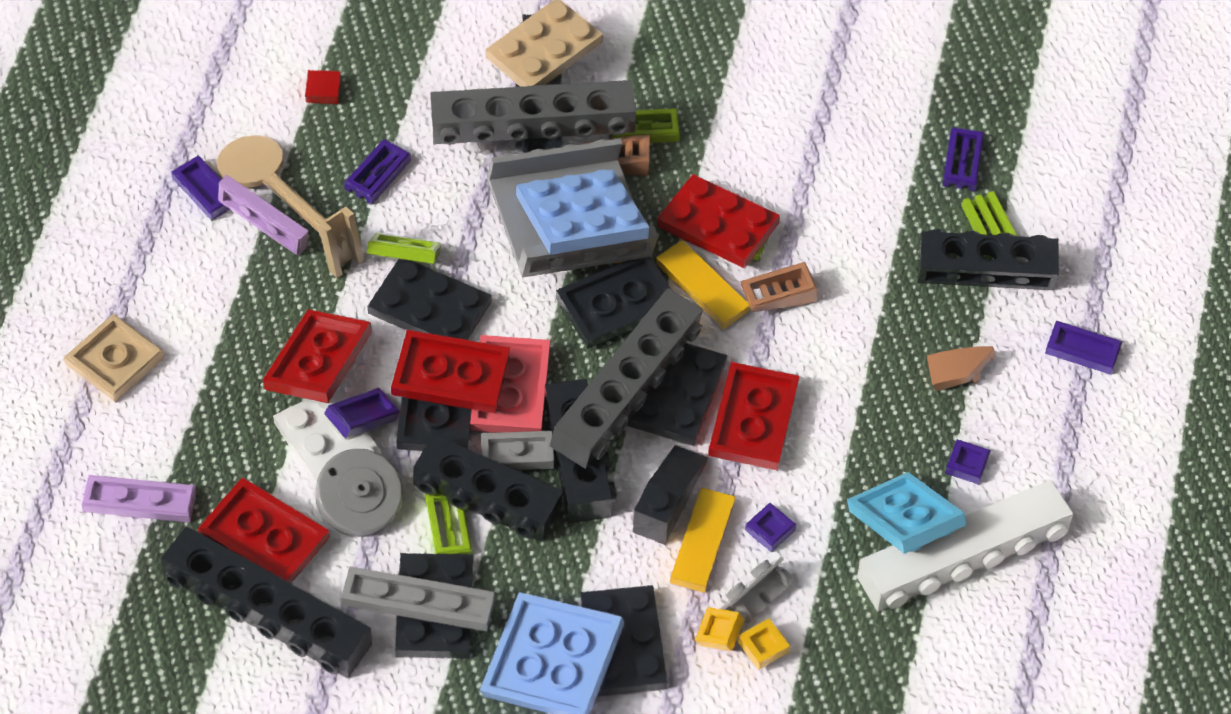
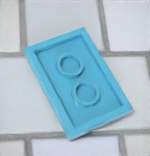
(907, 512)

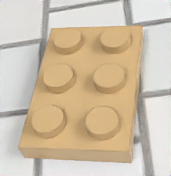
(544, 45)

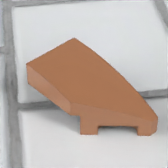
(958, 365)

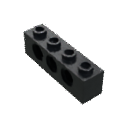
(973, 270)
(479, 472)
(581, 499)

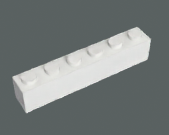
(985, 541)

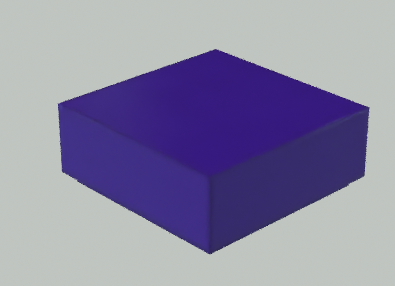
(967, 461)
(770, 527)

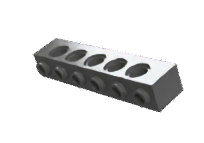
(532, 112)
(659, 334)

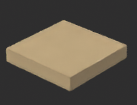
(114, 357)

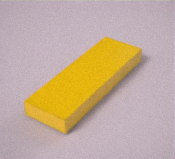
(703, 284)
(702, 540)

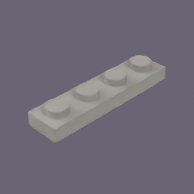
(418, 598)

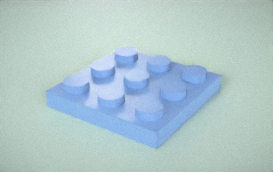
(582, 211)
(552, 656)

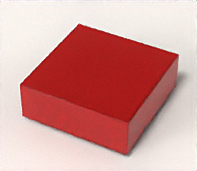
(323, 87)

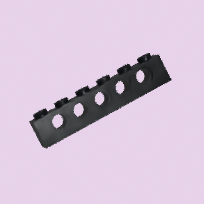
(195, 552)

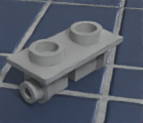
(767, 580)

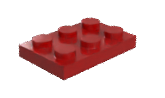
(718, 221)
(317, 356)
(450, 371)
(753, 416)
(264, 530)

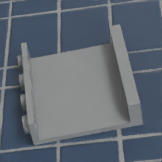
(541, 164)

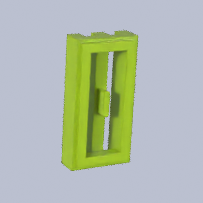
(658, 131)
(996, 208)
(404, 248)
(466, 547)

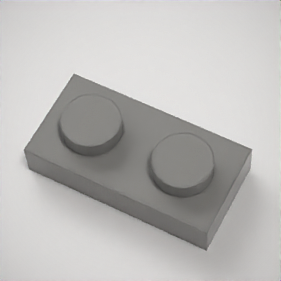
(519, 449)

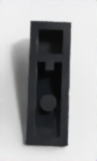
(667, 494)

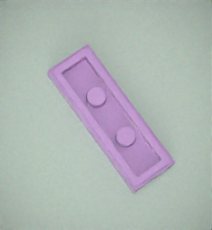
(262, 215)
(139, 498)

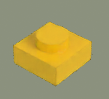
(719, 629)
(763, 644)

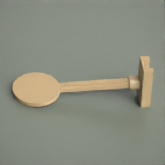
(257, 162)

